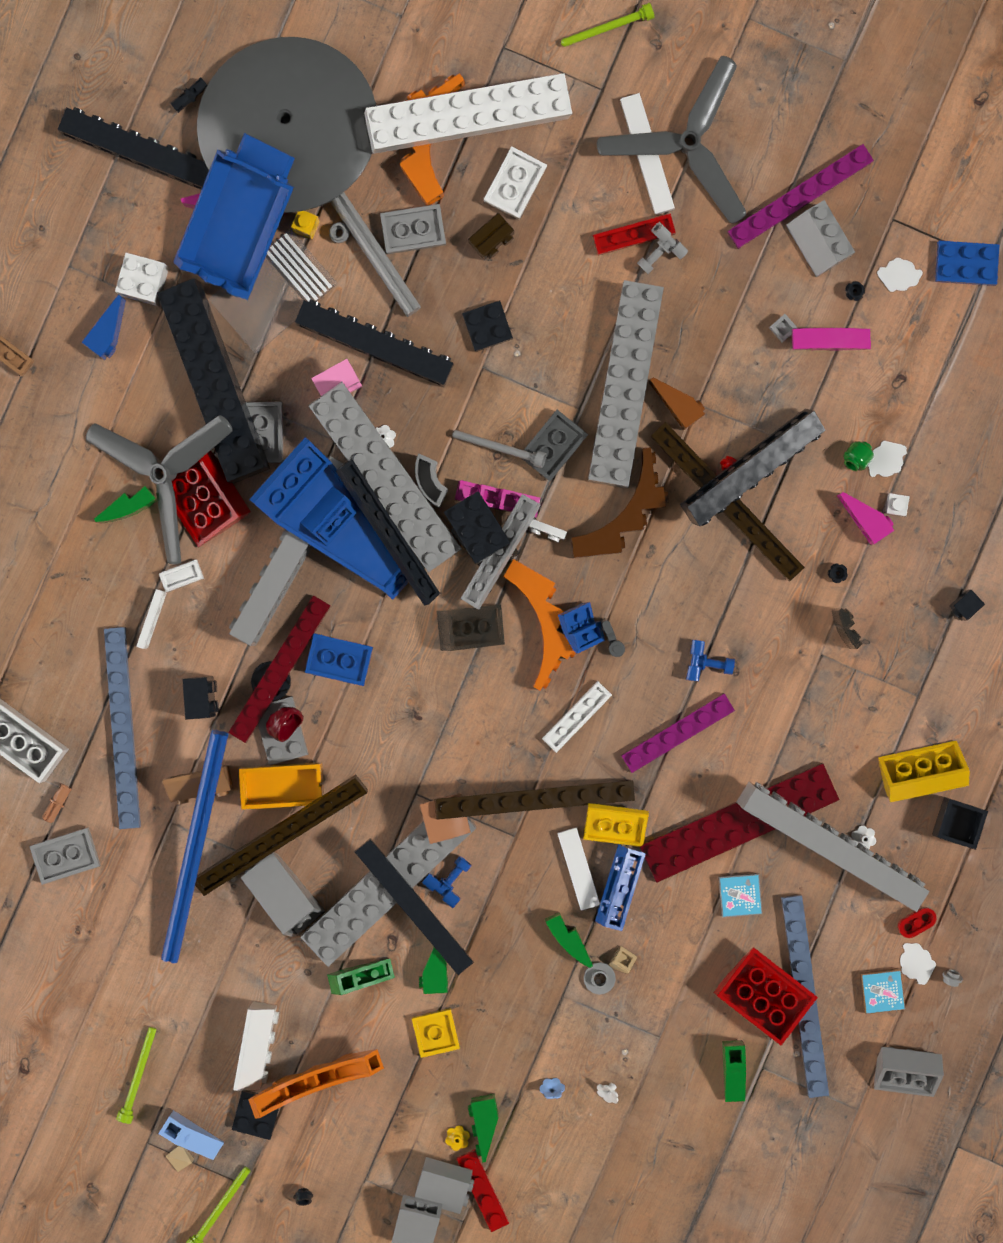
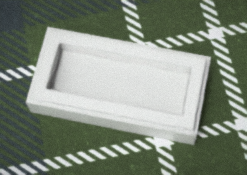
(181, 576)

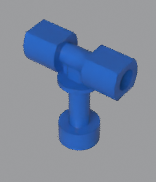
(700, 660)
(444, 886)

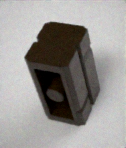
(491, 237)

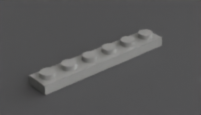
(493, 565)

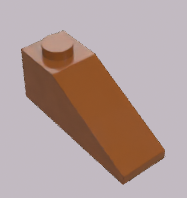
(681, 405)

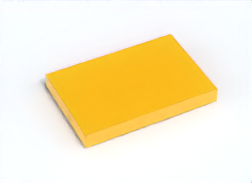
(615, 825)

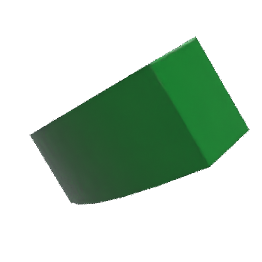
(127, 506)
(568, 939)

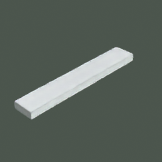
(649, 164)

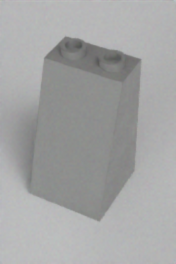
(282, 895)

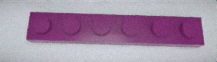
(678, 733)

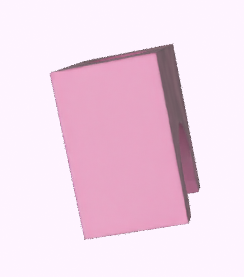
(331, 377)

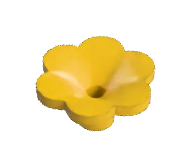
(457, 1133)

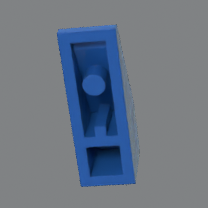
(106, 331)

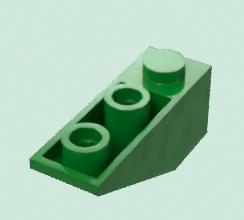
(734, 1070)
(485, 1116)

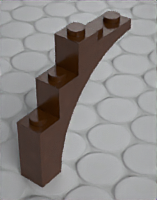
(646, 497)

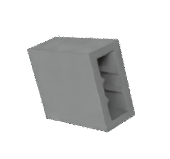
(444, 1184)
(416, 1221)

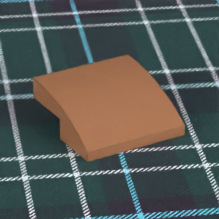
(443, 828)

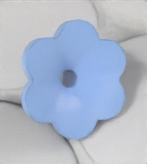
(552, 1088)

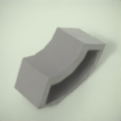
(428, 482)

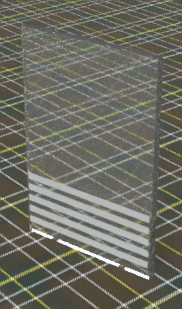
(282, 285)

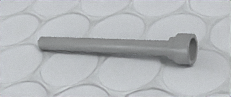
(536, 458)

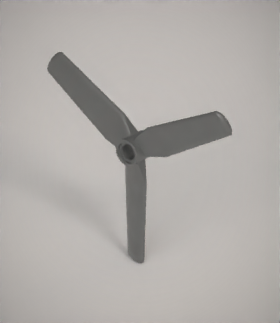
(700, 158)
(176, 461)

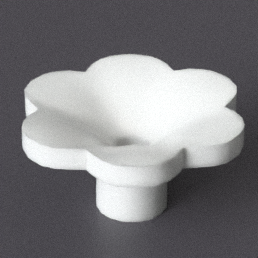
(389, 435)
(862, 832)
(608, 1092)

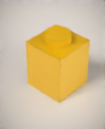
(305, 224)

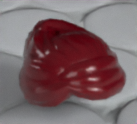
(284, 723)

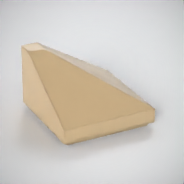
(622, 960)
(180, 1158)

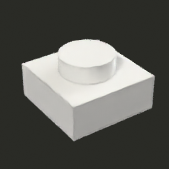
(897, 505)

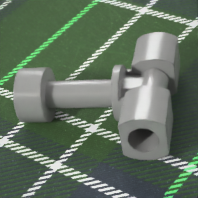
(666, 244)

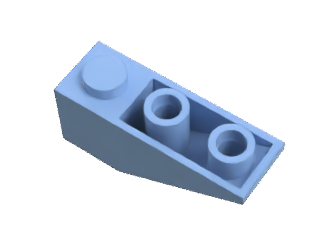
(190, 1136)

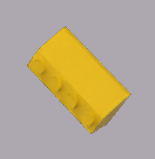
(924, 771)

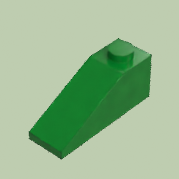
(360, 976)
(434, 976)

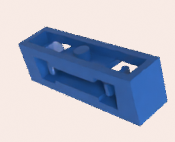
(620, 887)

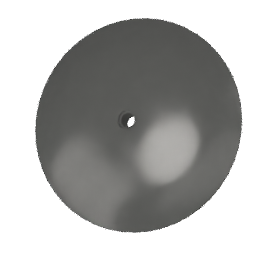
(311, 87)

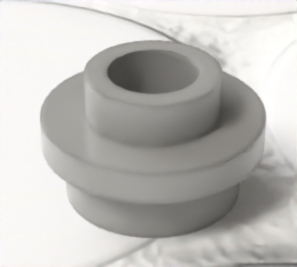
(333, 230)
(952, 977)

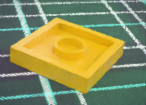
(435, 1033)

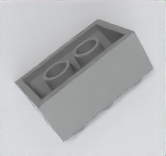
(820, 238)
(908, 1071)

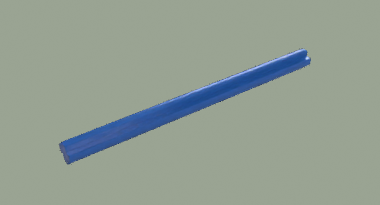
(194, 845)

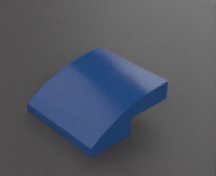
(581, 628)

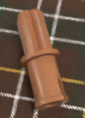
(56, 803)

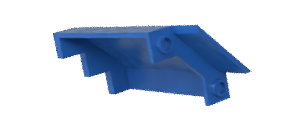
(237, 216)

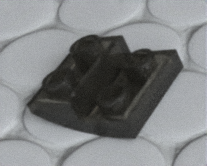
(843, 621)

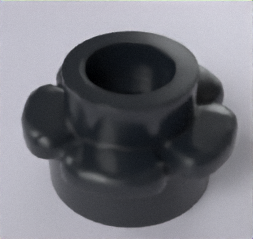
(858, 287)
(837, 578)
(303, 1197)

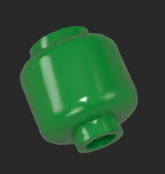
(858, 456)

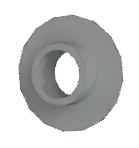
(599, 988)

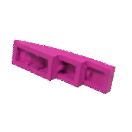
(831, 339)
(494, 497)

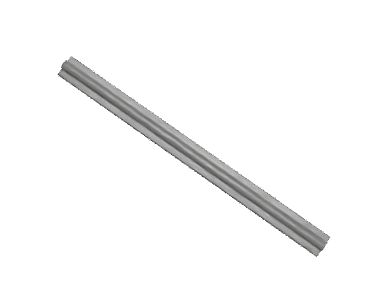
(374, 252)

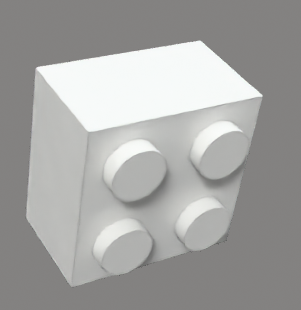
(141, 279)

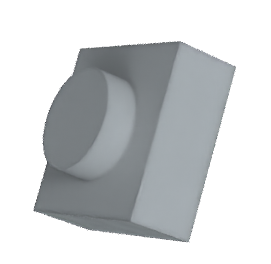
(783, 328)

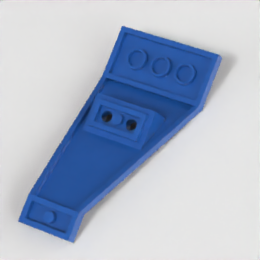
(317, 507)

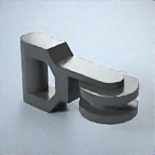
(615, 647)

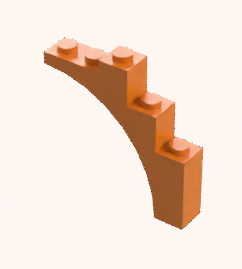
(418, 166)
(537, 590)
(314, 1079)

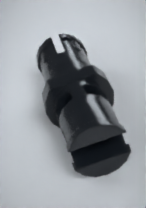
(189, 95)

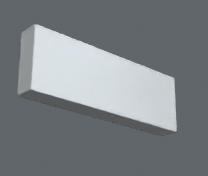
(151, 619)

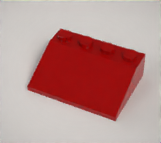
(206, 500)
(765, 995)

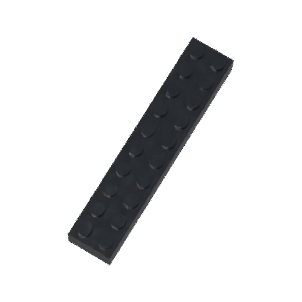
(213, 378)

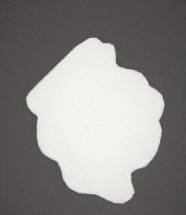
(899, 275)
(887, 459)
(917, 963)

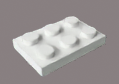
(515, 183)

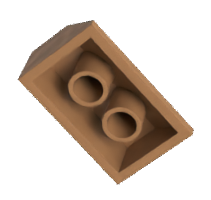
(186, 786)

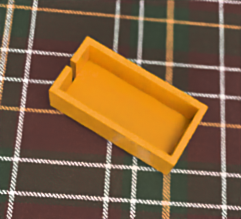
(280, 785)

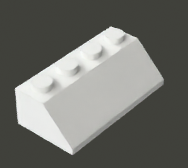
(255, 1046)

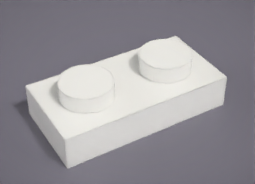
(553, 533)

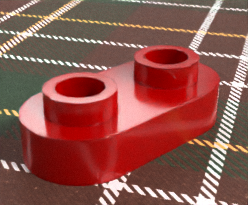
(916, 922)

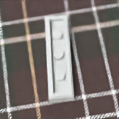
(577, 716)
(578, 868)

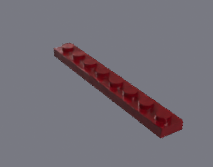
(279, 669)

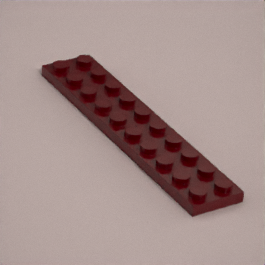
(732, 825)

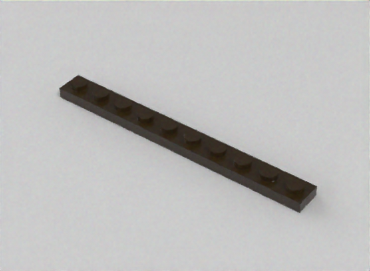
(735, 511)
(534, 799)
(280, 834)

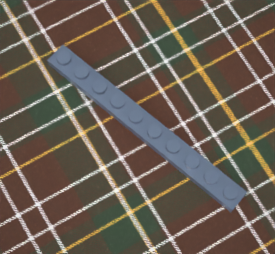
(122, 728)
(802, 972)

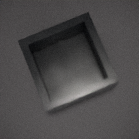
(200, 697)
(959, 823)

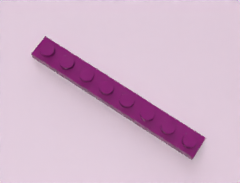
(800, 196)

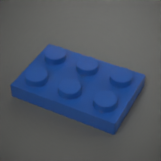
(967, 263)
(339, 659)

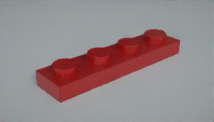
(631, 234)
(484, 1191)

